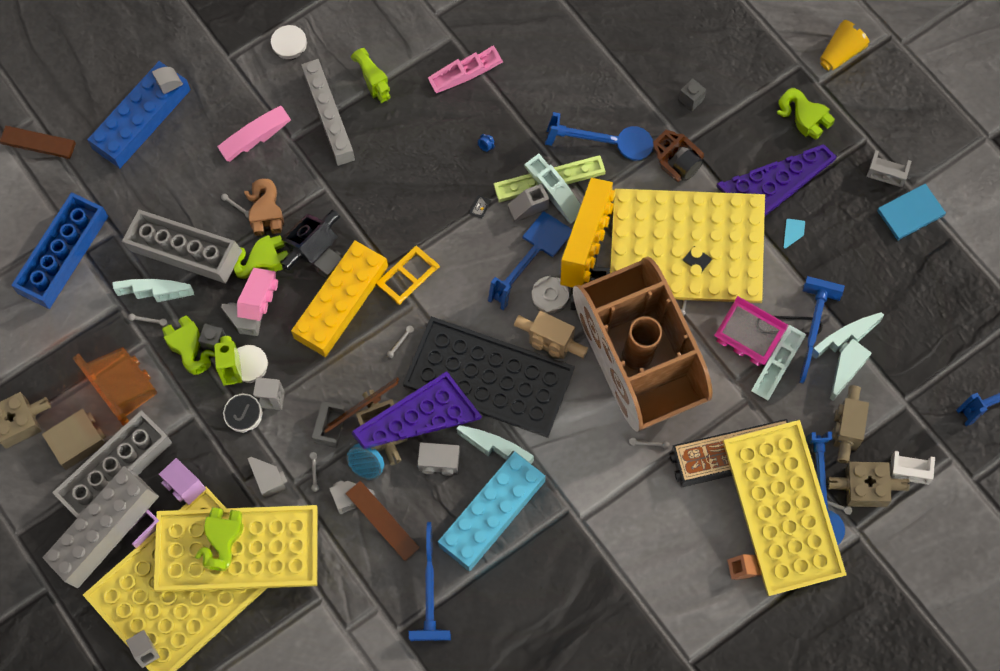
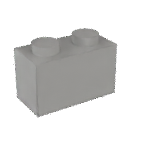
(438, 458)

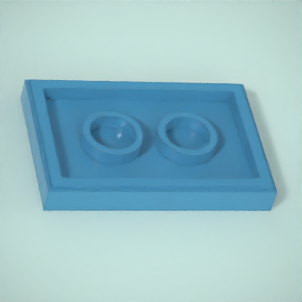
(911, 211)

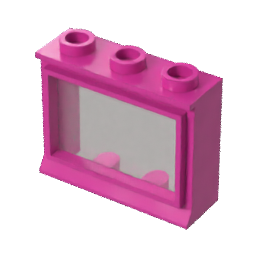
(751, 331)

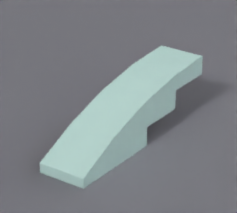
(160, 289)
(854, 330)
(778, 362)
(489, 442)

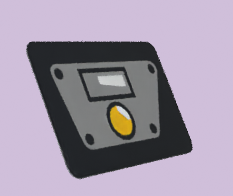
(480, 206)

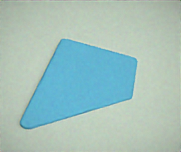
(793, 231)

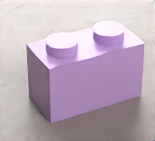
(182, 481)

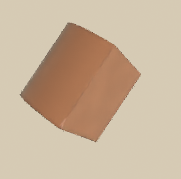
(744, 567)

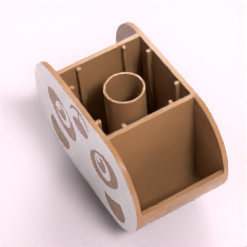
(643, 344)

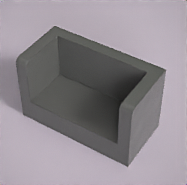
(327, 414)

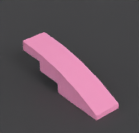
(465, 70)
(254, 132)

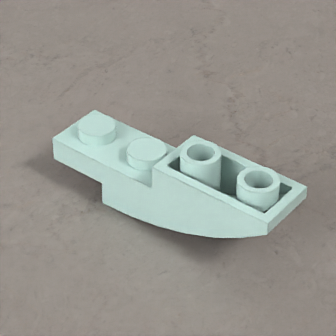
(555, 187)

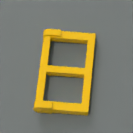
(399, 267)

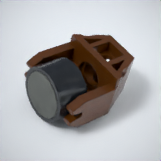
(687, 164)

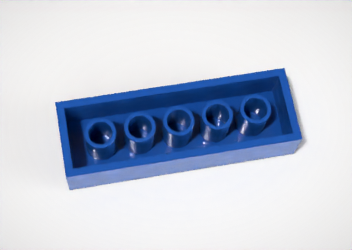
(135, 118)
(60, 250)

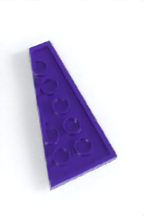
(780, 178)
(426, 410)

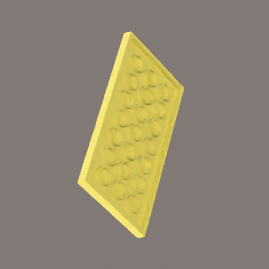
(784, 508)
(272, 552)

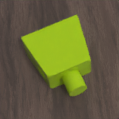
(228, 361)

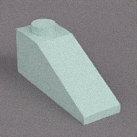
(850, 361)

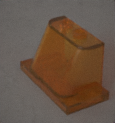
(118, 381)

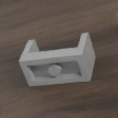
(888, 171)
(270, 393)

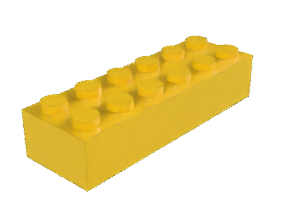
(587, 233)
(339, 298)

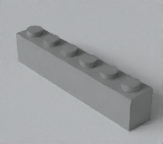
(328, 112)

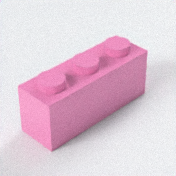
(257, 294)

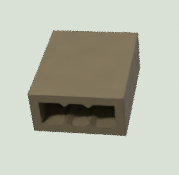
(74, 438)

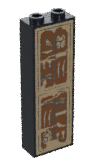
(706, 457)

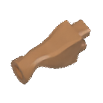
(264, 210)

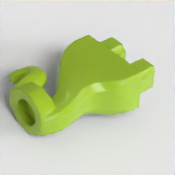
(374, 77)
(807, 114)
(262, 257)
(186, 343)
(221, 535)

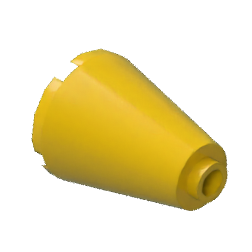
(843, 45)

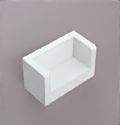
(915, 469)

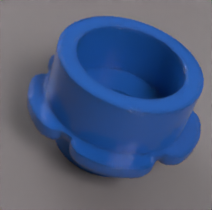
(486, 142)

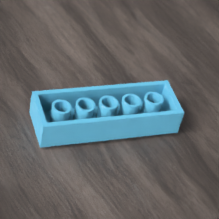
(491, 511)

